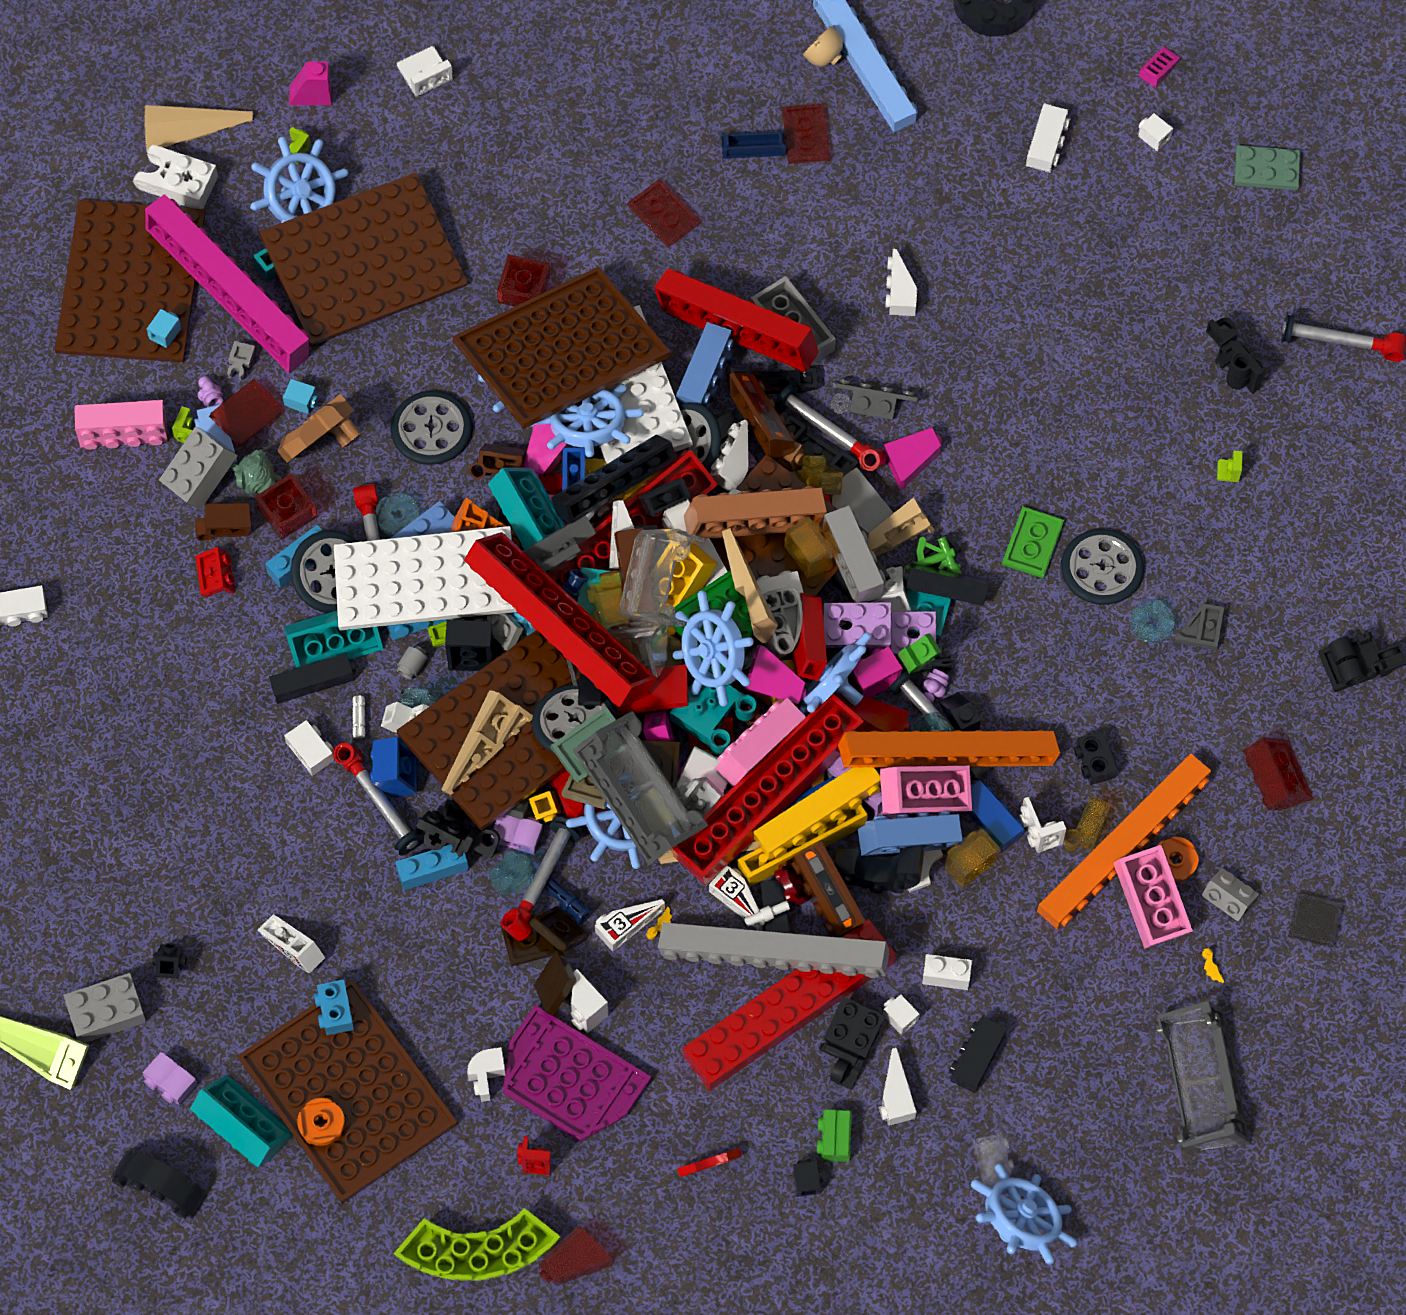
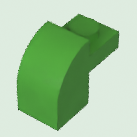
(919, 653)

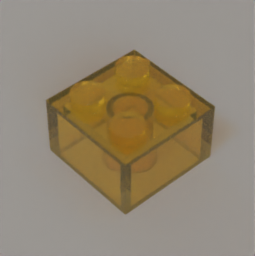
(809, 547)
(971, 858)

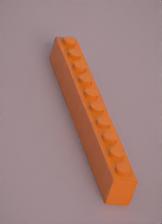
(948, 748)
(1124, 841)

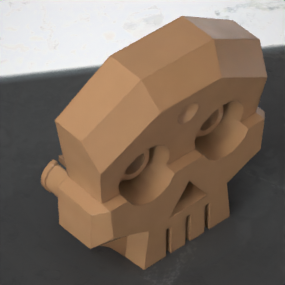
(330, 418)

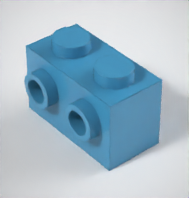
(334, 1006)

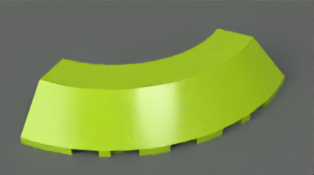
(477, 1254)

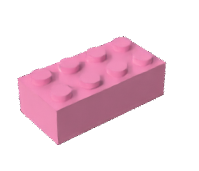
(121, 424)
(758, 741)
(925, 789)
(1152, 896)

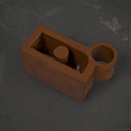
(495, 457)
(223, 521)

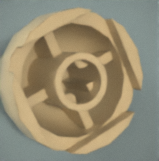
(825, 48)

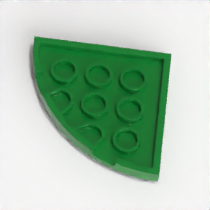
(718, 594)

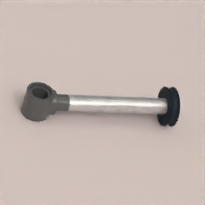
(905, 684)

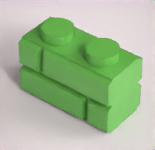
(835, 1135)

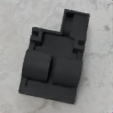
(1242, 369)
(1358, 659)
(455, 835)
(849, 1038)

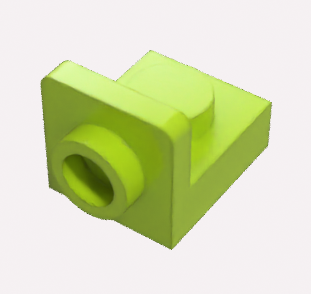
(301, 141)
(182, 425)
(1230, 469)

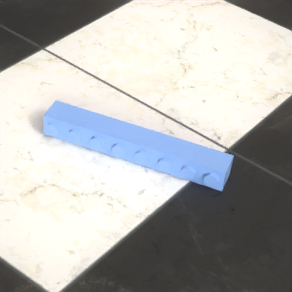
(868, 63)

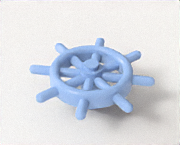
(298, 188)
(589, 418)
(713, 648)
(835, 678)
(605, 838)
(1023, 1214)

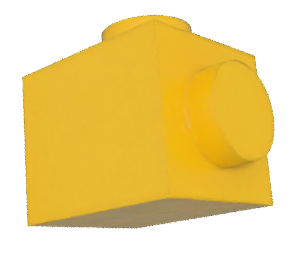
(545, 806)

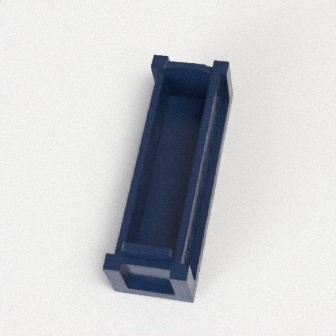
(753, 145)

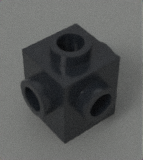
(169, 961)

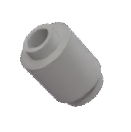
(411, 662)

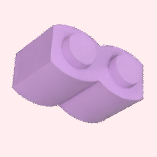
(518, 833)
(169, 1079)

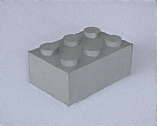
(198, 467)
(104, 1008)

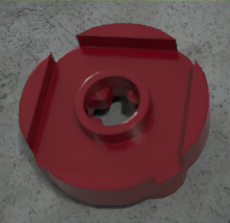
(791, 883)

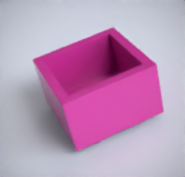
(875, 672)

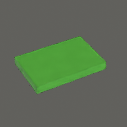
(1032, 542)

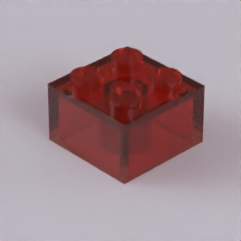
(522, 280)
(286, 506)

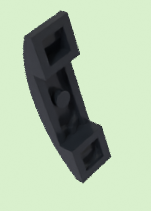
(776, 381)
(814, 446)

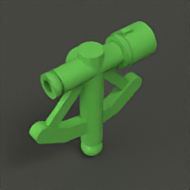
(944, 554)

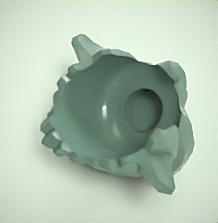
(255, 473)

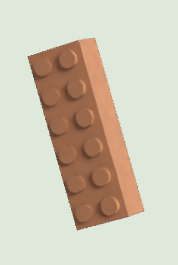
(753, 512)

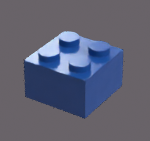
(394, 767)

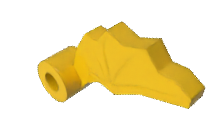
(665, 918)
(1210, 967)

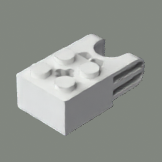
(179, 177)

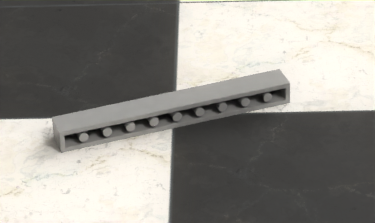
(774, 949)

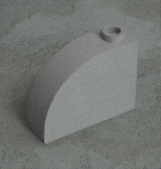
(863, 500)

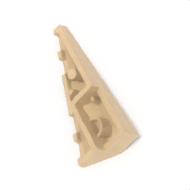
(177, 124)
(899, 527)
(761, 617)
(492, 727)

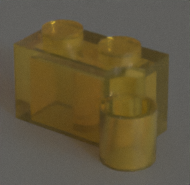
(818, 475)
(606, 599)
(1089, 826)

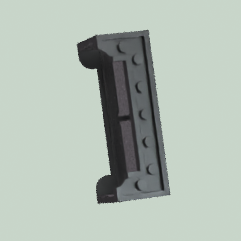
(637, 789)
(1204, 1077)

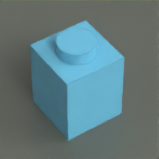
(164, 328)
(300, 396)

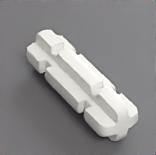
(359, 717)

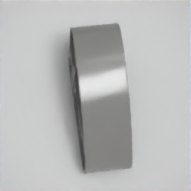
(788, 617)

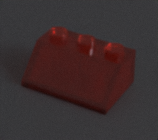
(1277, 773)

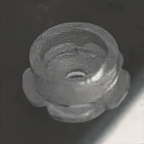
(840, 398)

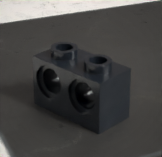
(1101, 757)

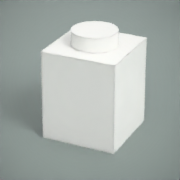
(1155, 131)
(900, 1014)

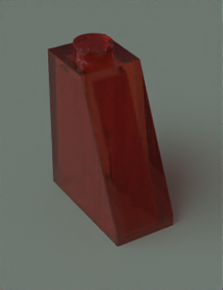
(574, 1258)

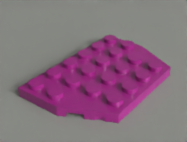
(569, 1077)

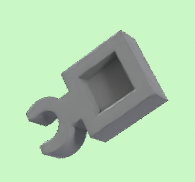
(240, 357)

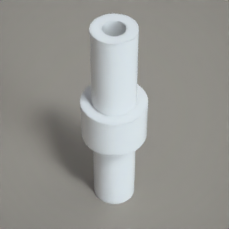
(766, 913)

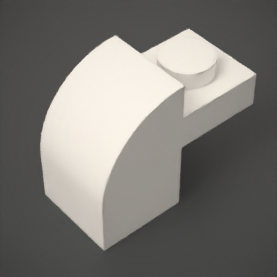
(399, 714)
(485, 1065)

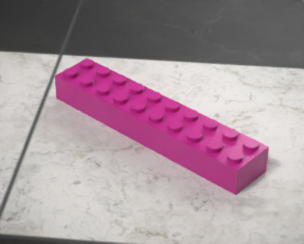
(227, 283)

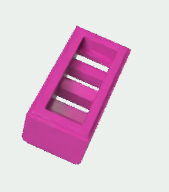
(1152, 78)

